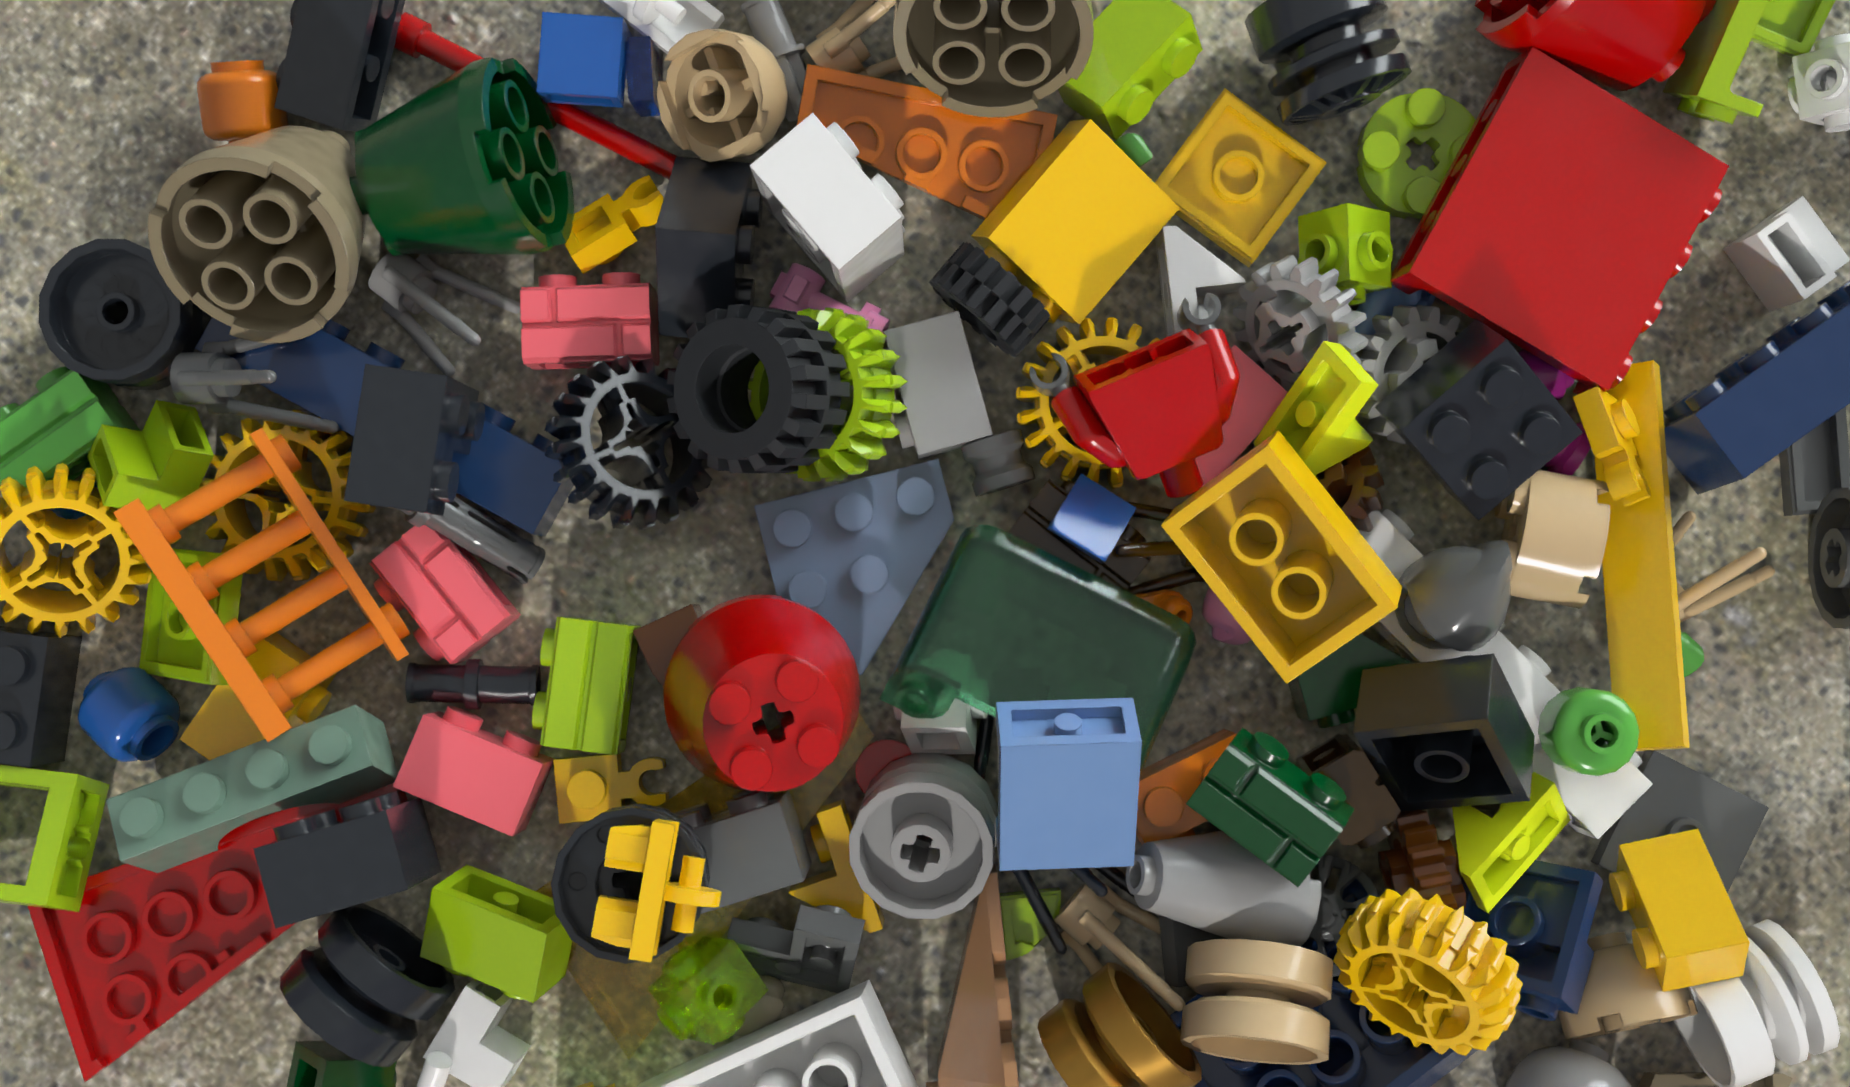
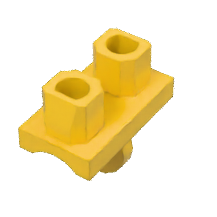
(639, 923)

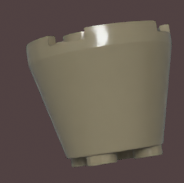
(993, 53)
(262, 232)

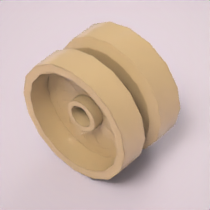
(1257, 1001)

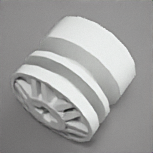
(1766, 1012)

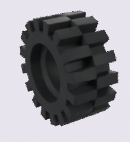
(990, 299)

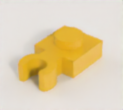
(607, 226)
(1610, 432)
(598, 783)

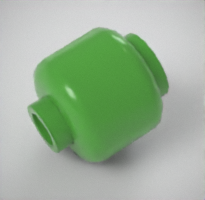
(1588, 731)

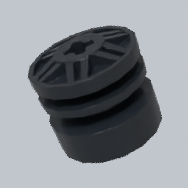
(1330, 54)
(582, 877)

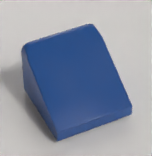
(1091, 518)

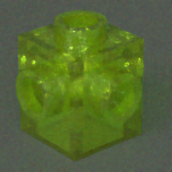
(707, 990)

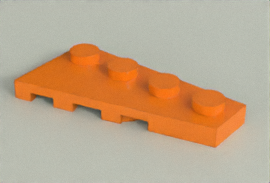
(924, 144)

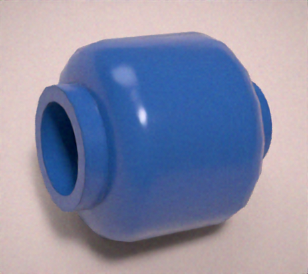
(129, 714)

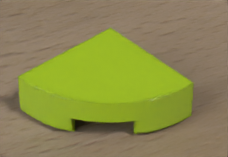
(1020, 923)

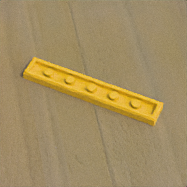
(1643, 581)

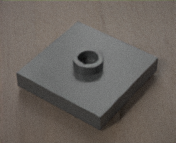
(1684, 802)

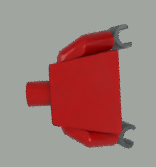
(1155, 403)

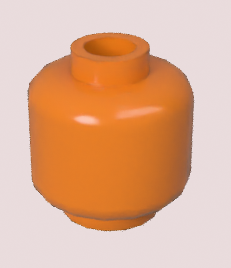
(239, 100)

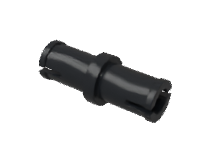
(472, 683)

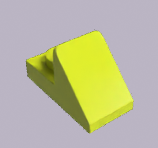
(1322, 409)
(1501, 848)

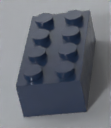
(1764, 398)

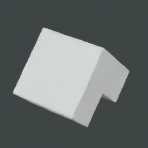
(1787, 255)
(471, 1036)

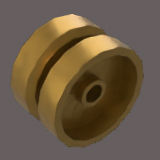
(1117, 1037)

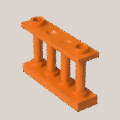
(196, 585)

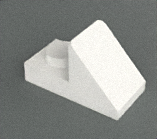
(1188, 273)

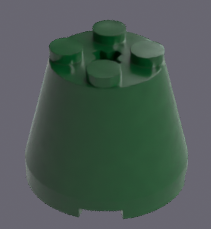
(466, 168)

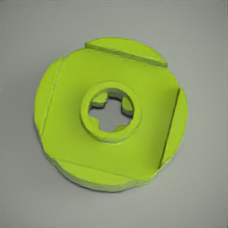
(1383, 150)

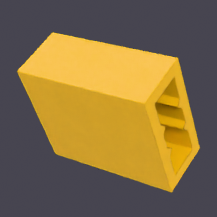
(1075, 221)

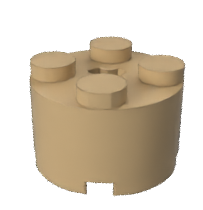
(1555, 536)

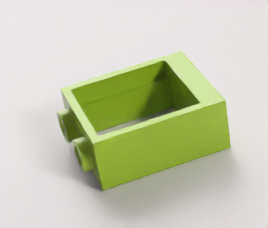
(63, 839)

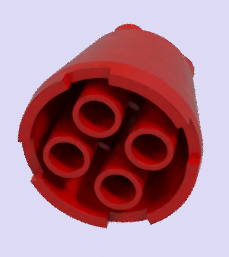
(1599, 39)
(756, 655)

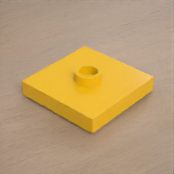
(1238, 177)

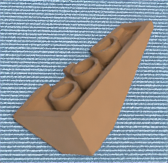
(978, 1028)

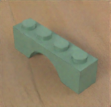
(198, 806)

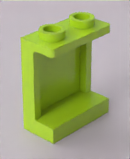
(1713, 60)

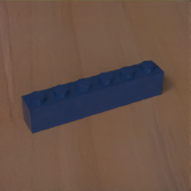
(327, 379)

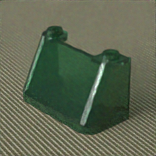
(1036, 629)

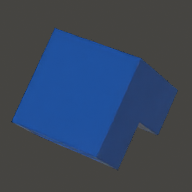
(582, 59)

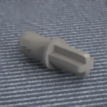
(773, 31)

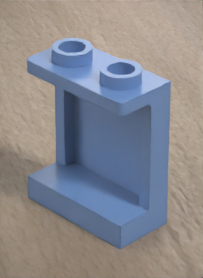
(1067, 783)

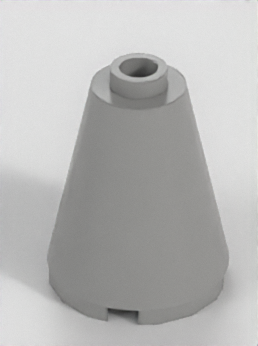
(1222, 889)

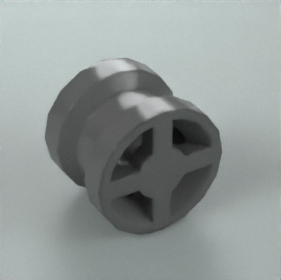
(998, 462)

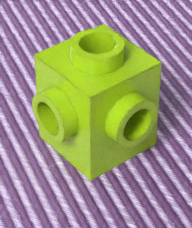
(1352, 242)

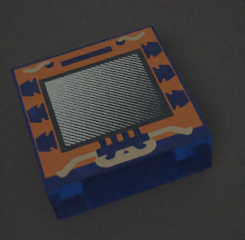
(642, 75)

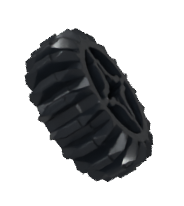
(616, 394)

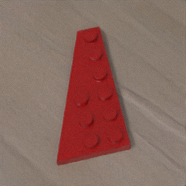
(160, 939)

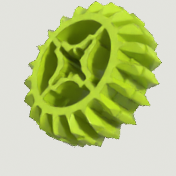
(869, 401)

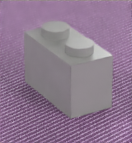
(941, 389)

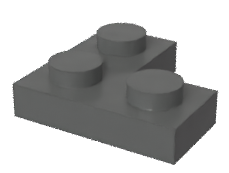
(815, 954)

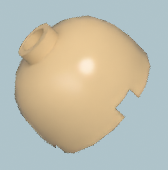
(722, 95)
(1622, 993)

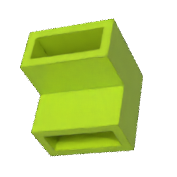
(155, 463)

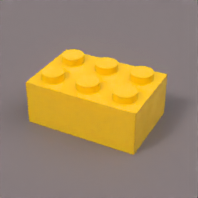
(1283, 557)

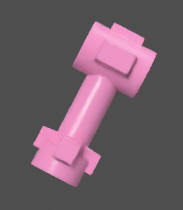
(802, 288)

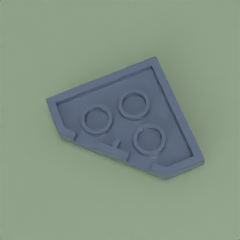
(857, 548)

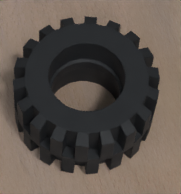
(714, 390)

